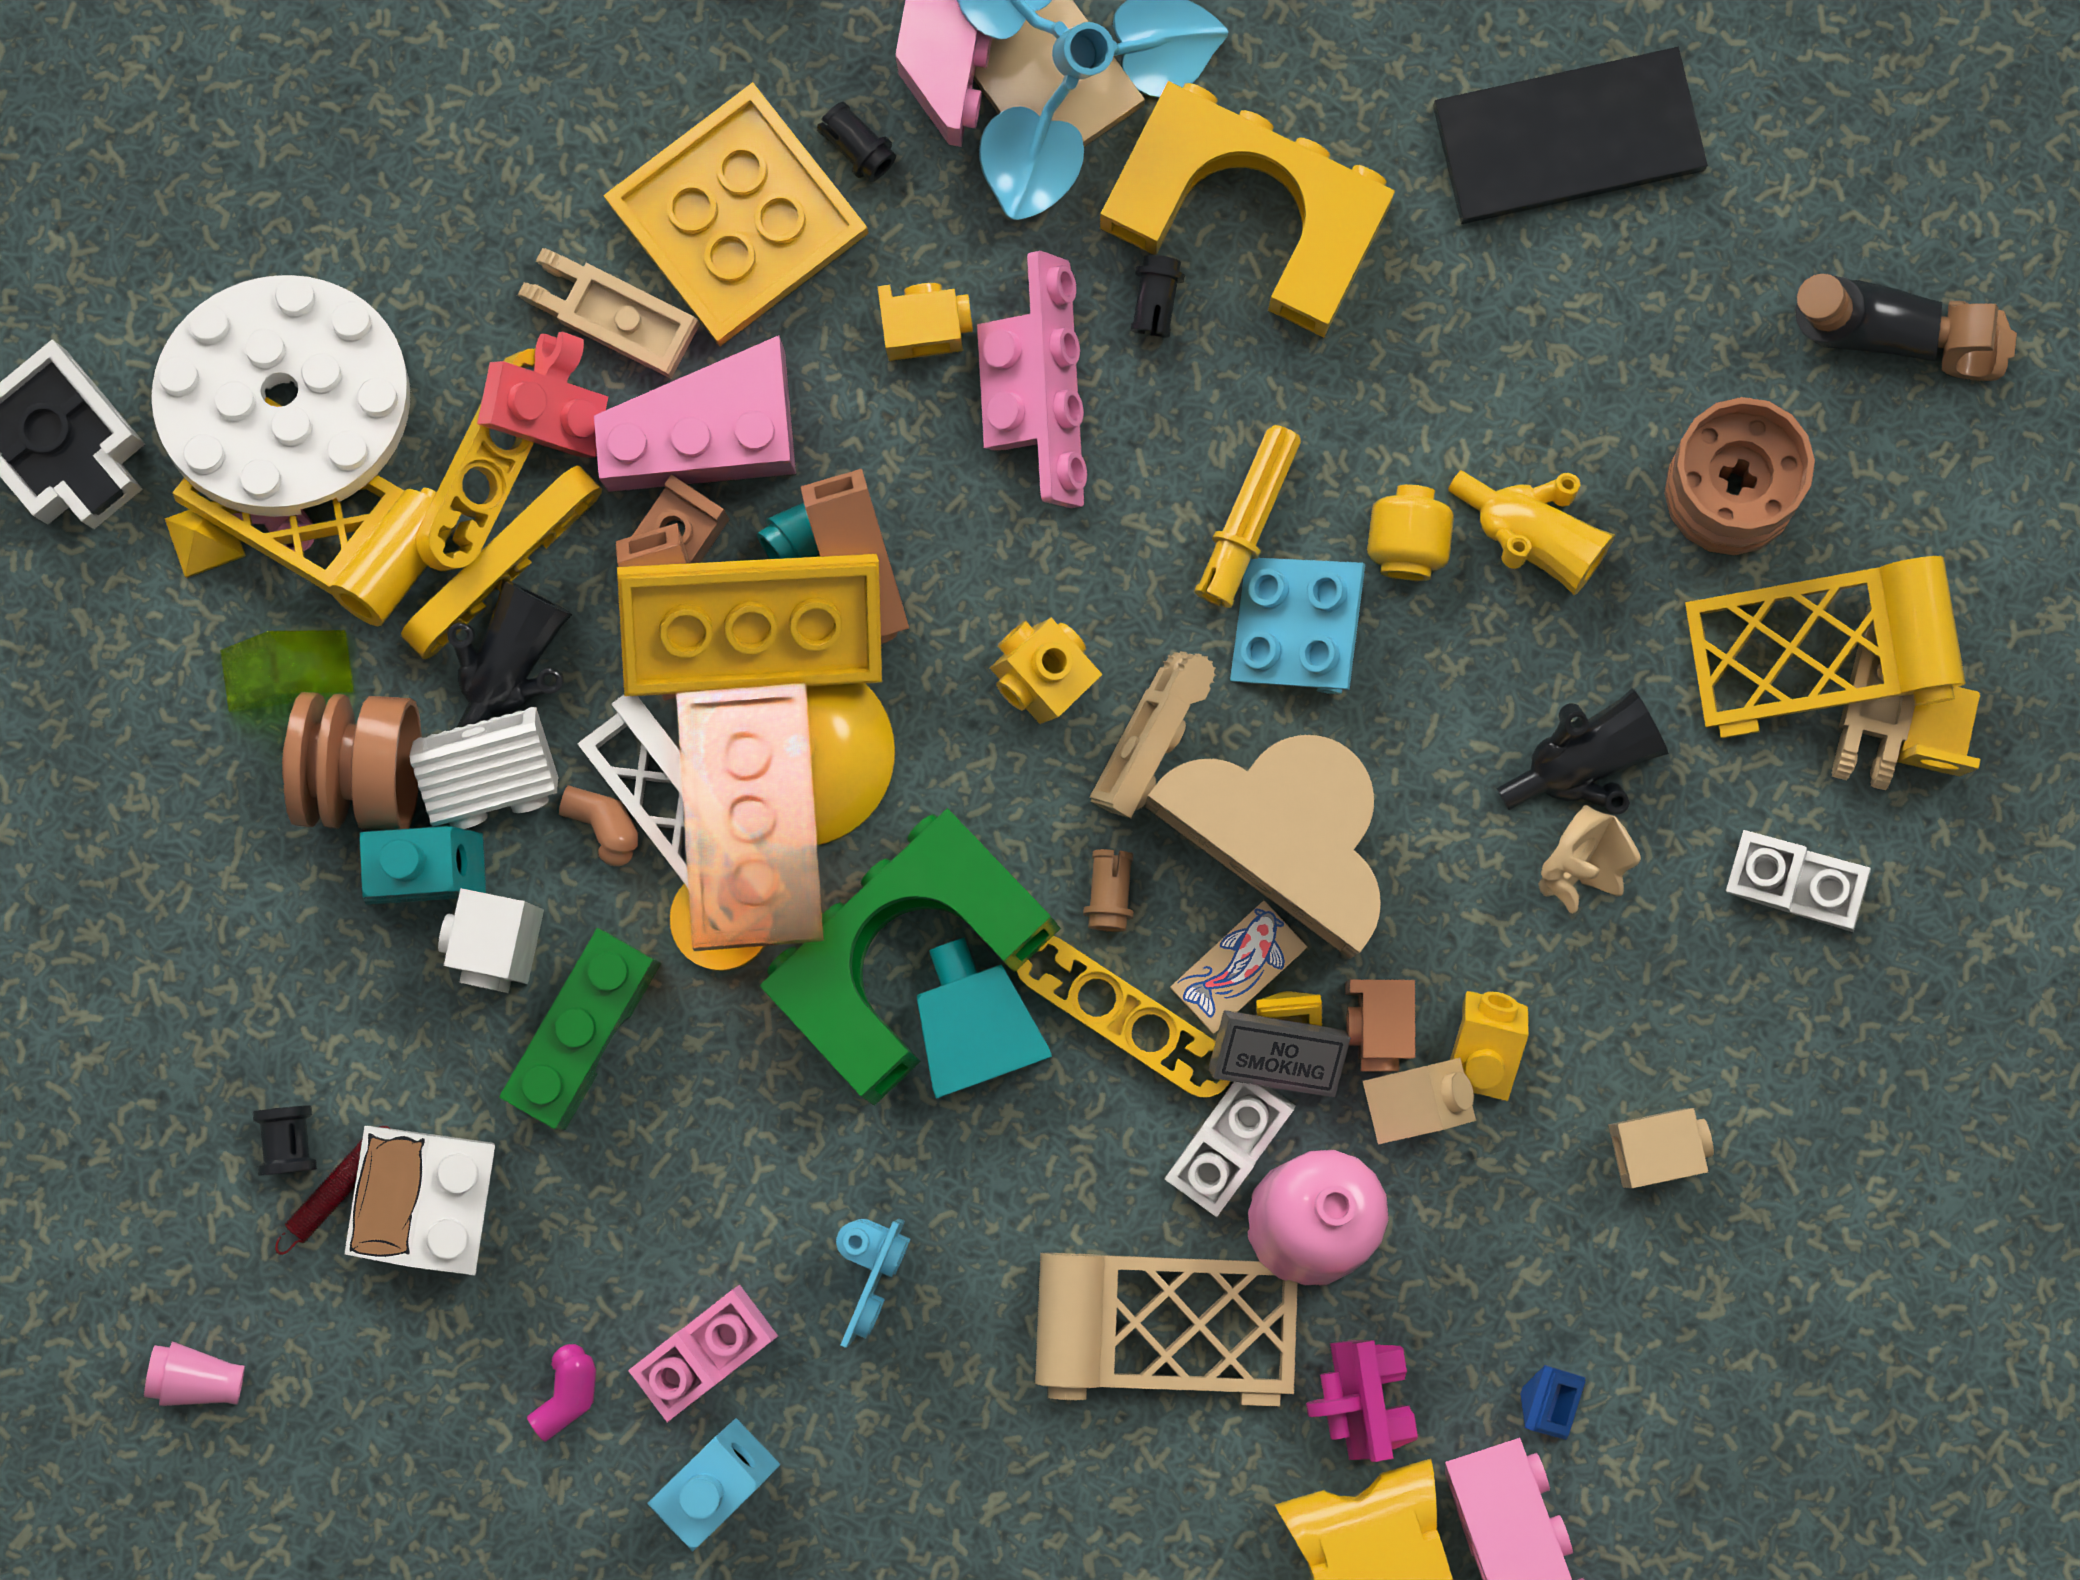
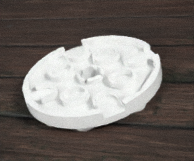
(294, 455)

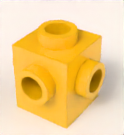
(1043, 669)

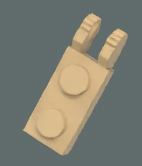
(615, 314)
(1880, 718)
(1152, 733)

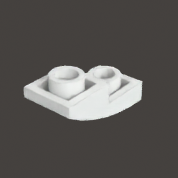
(1798, 880)
(1229, 1144)

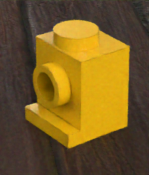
(923, 321)

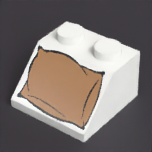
(420, 1200)

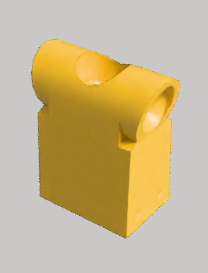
(1372, 1536)

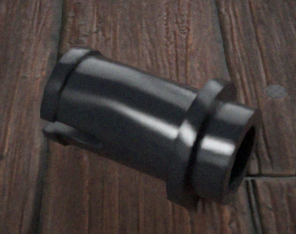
(857, 142)
(1156, 295)

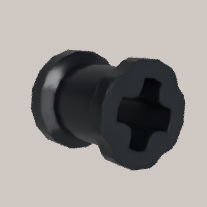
(284, 1140)

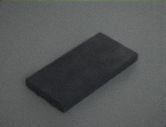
(1570, 135)

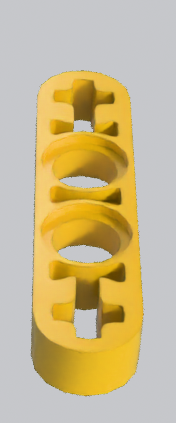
(501, 470)
(501, 559)
(1118, 1023)

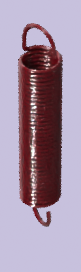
(324, 1199)

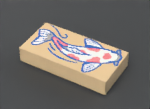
(1238, 966)

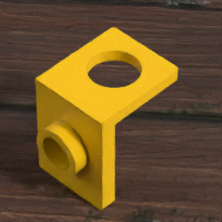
(1942, 735)

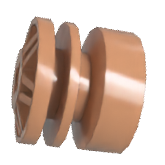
(1746, 440)
(339, 762)

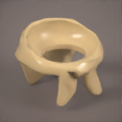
(1592, 851)

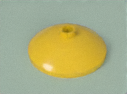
(849, 756)

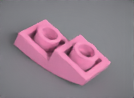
(703, 1353)

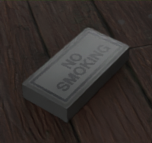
(1279, 1053)

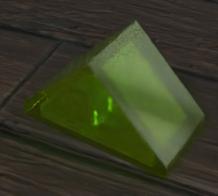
(283, 664)

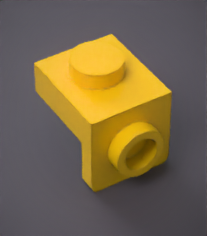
(1491, 1041)

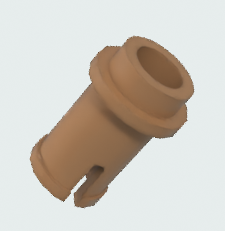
(1110, 891)

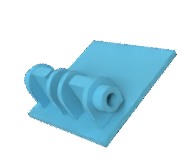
(1298, 623)
(879, 1251)

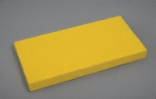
(750, 624)

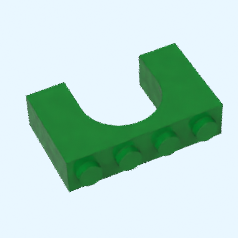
(823, 980)

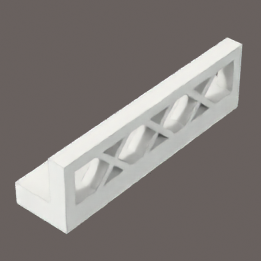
(667, 756)

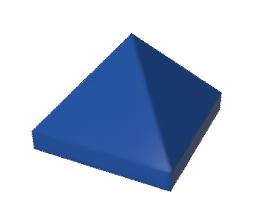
(1551, 1401)

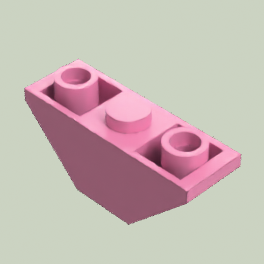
(939, 61)

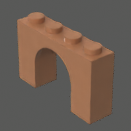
(841, 525)

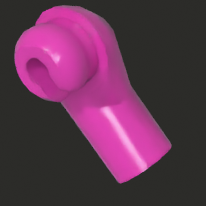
(572, 1392)

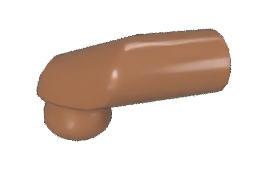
(608, 819)

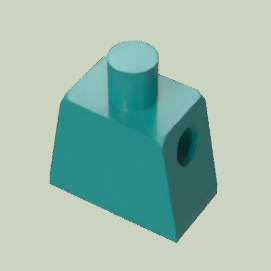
(420, 864)
(974, 1023)

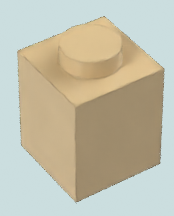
(1420, 1101)
(1661, 1147)

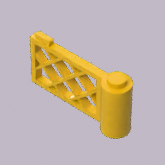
(370, 569)
(1911, 628)

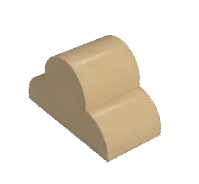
(1286, 830)

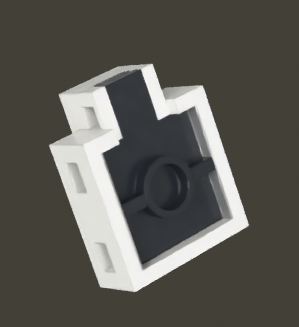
(63, 440)

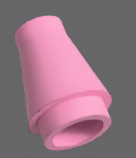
(191, 1377)

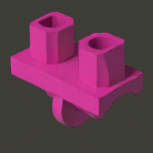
(1356, 1400)

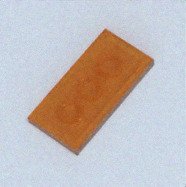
(749, 817)

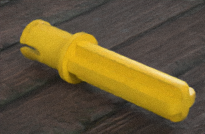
(1248, 517)

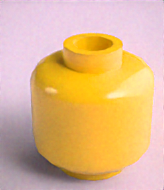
(1410, 533)

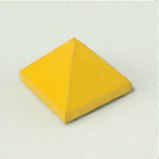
(201, 543)
(1292, 1007)

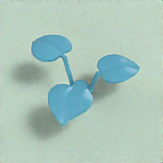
(1038, 159)

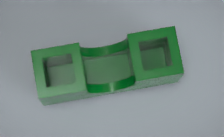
(578, 1028)

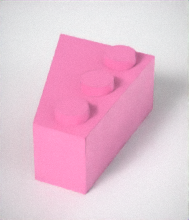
(703, 426)
(1506, 1516)

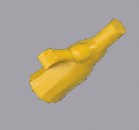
(1536, 530)

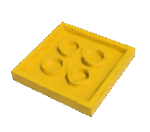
(736, 214)

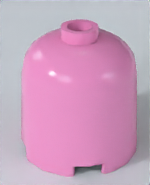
(1317, 1217)

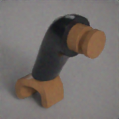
(1895, 322)

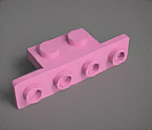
(1032, 381)

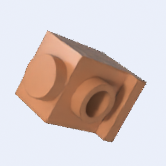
(700, 516)
(1382, 1022)

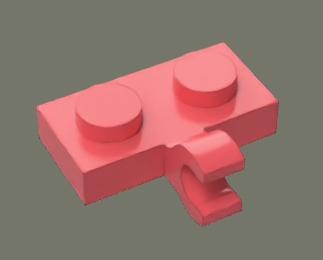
(541, 402)

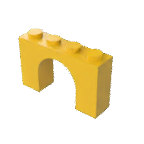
(1196, 137)

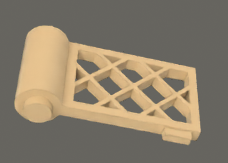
(1080, 1333)

